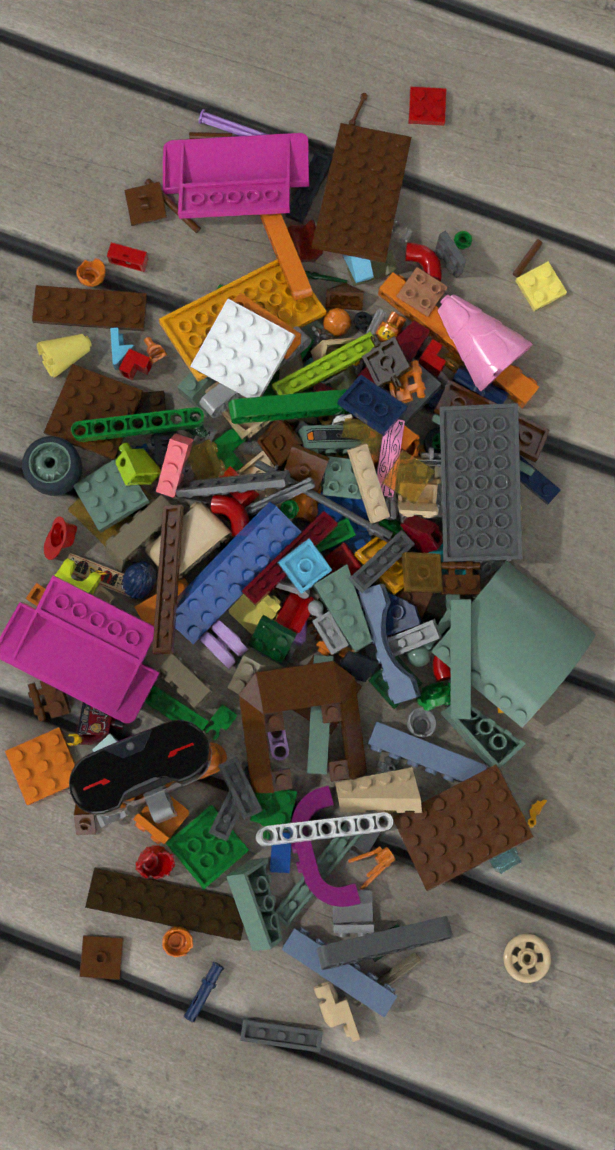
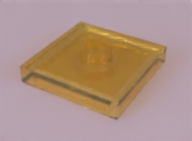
(408, 477)

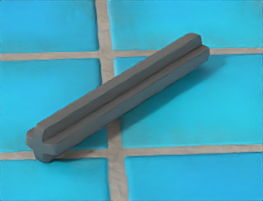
(281, 495)

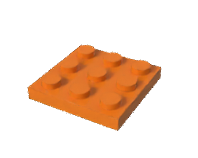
(42, 765)

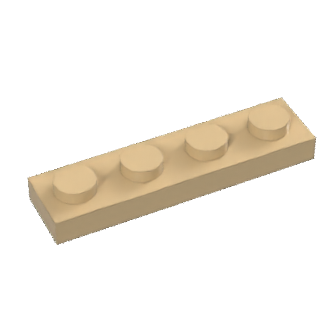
(368, 483)

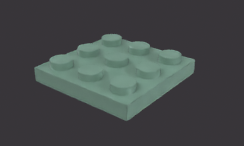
(108, 497)

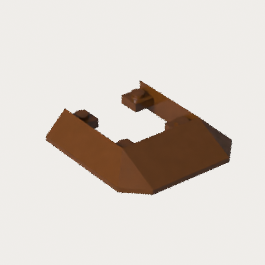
(297, 688)

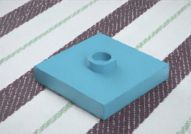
(304, 566)

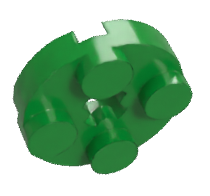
(434, 695)

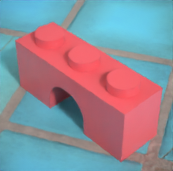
(176, 456)

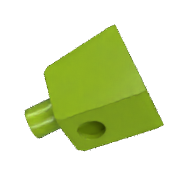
(136, 466)

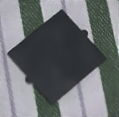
(358, 665)

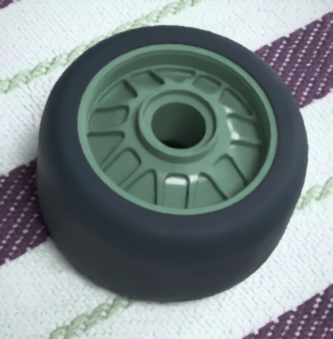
(59, 478)

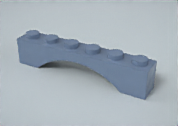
(400, 682)

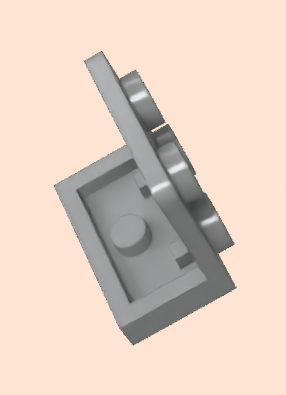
(354, 918)

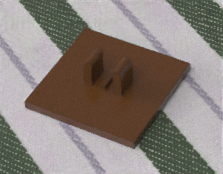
(145, 203)

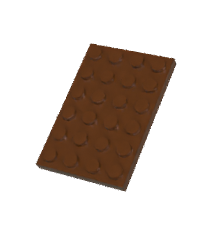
(463, 827)

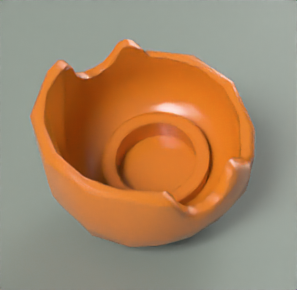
(91, 272)
(337, 322)
(177, 941)

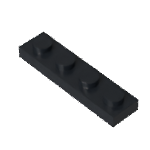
(305, 195)

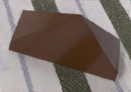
(344, 297)

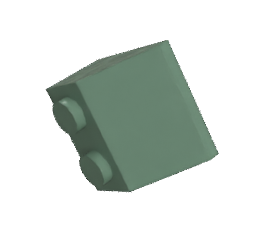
(194, 390)

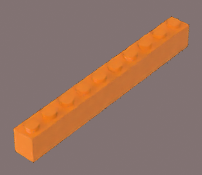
(510, 380)

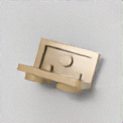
(424, 506)

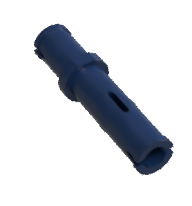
(202, 994)

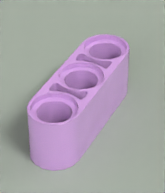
(275, 742)

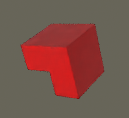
(430, 360)
(135, 362)

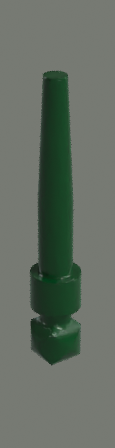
(315, 276)

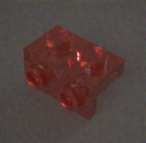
(302, 238)

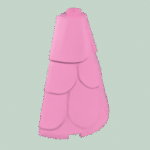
(480, 339)

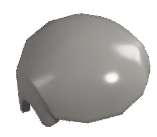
(421, 723)

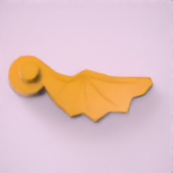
(534, 811)

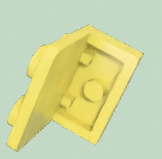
(249, 615)

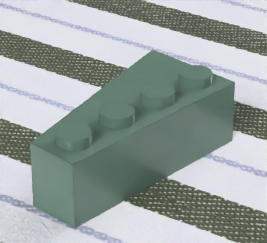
(256, 904)

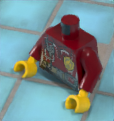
(93, 726)

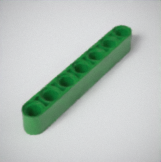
(286, 406)
(129, 420)

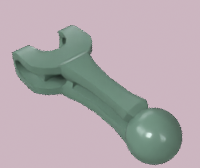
(421, 656)

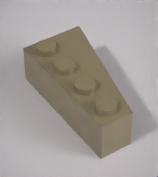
(135, 534)
(180, 677)

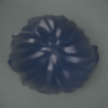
(139, 579)

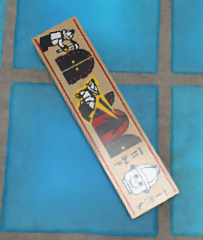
(109, 578)

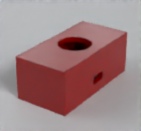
(121, 254)
(244, 498)

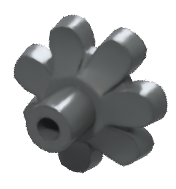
(321, 335)
(387, 764)

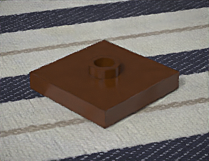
(278, 442)
(306, 463)
(101, 957)

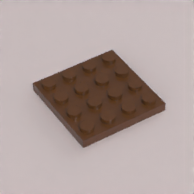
(90, 397)

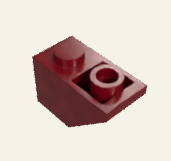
(424, 533)

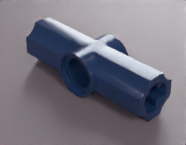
(491, 392)

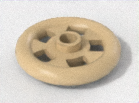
(539, 947)

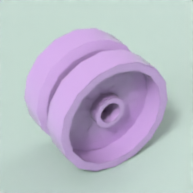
(226, 641)

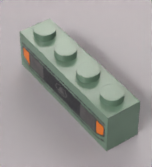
(326, 439)

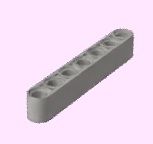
(217, 399)

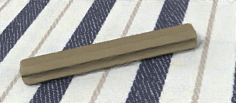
(396, 972)

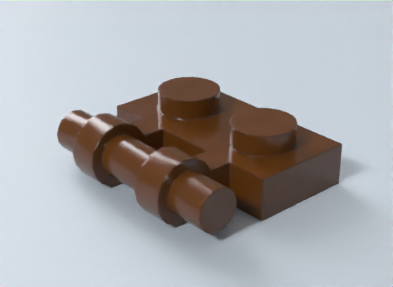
(460, 584)
(56, 701)

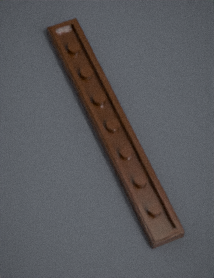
(168, 580)

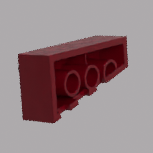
(411, 342)

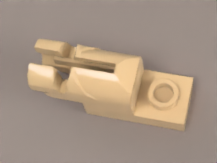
(336, 1010)

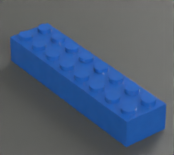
(232, 571)

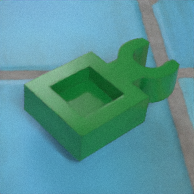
(222, 719)

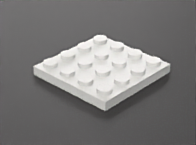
(242, 350)

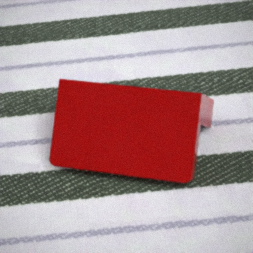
(294, 612)

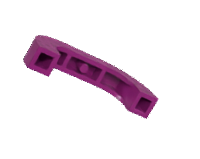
(307, 864)

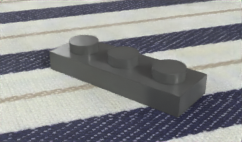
(240, 788)

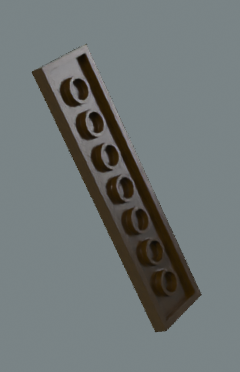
(164, 903)

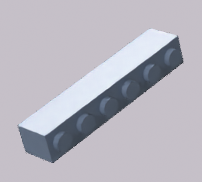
(423, 753)
(346, 977)

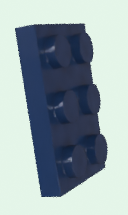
(372, 405)

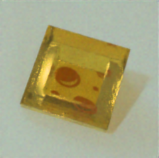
(452, 362)

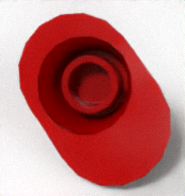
(59, 537)

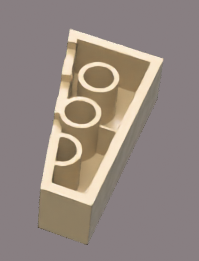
(380, 792)

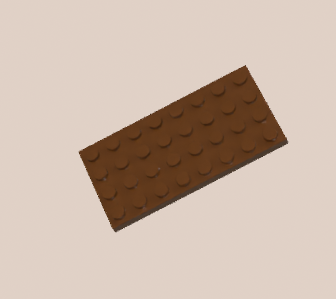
(362, 193)

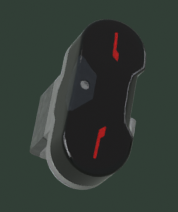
(141, 770)

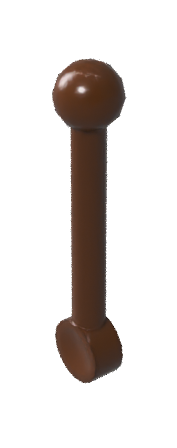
(363, 97)

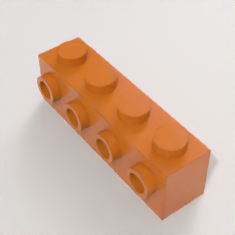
(252, 306)

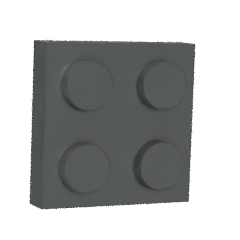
(449, 252)

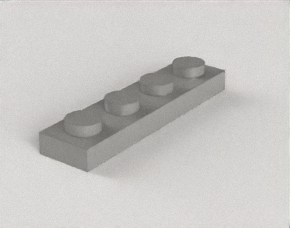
(409, 639)

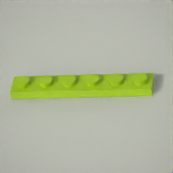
(324, 367)

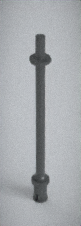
(372, 528)

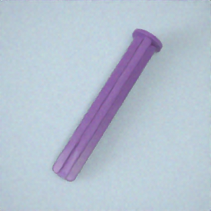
(227, 125)

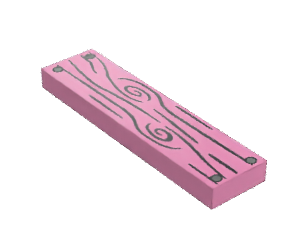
(388, 454)

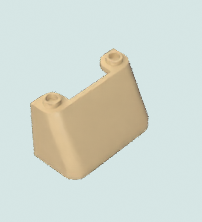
(200, 536)

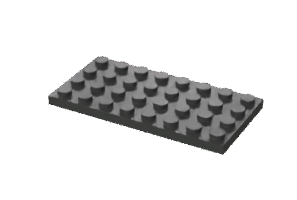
(480, 482)

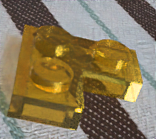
(359, 430)

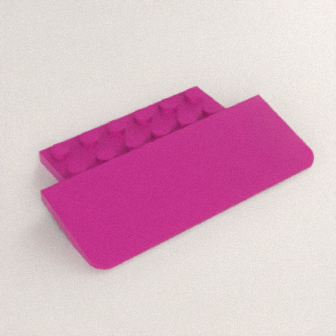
(235, 174)
(83, 649)

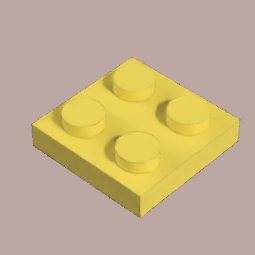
(541, 286)

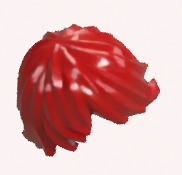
(155, 862)

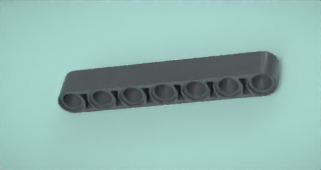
(384, 942)

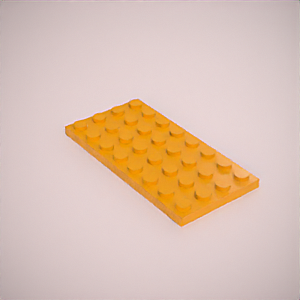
(265, 286)

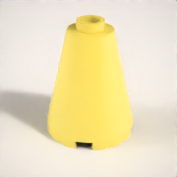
(63, 352)

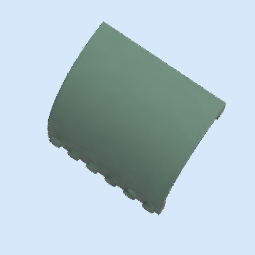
(519, 644)

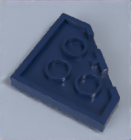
(400, 614)

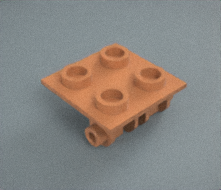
(422, 292)

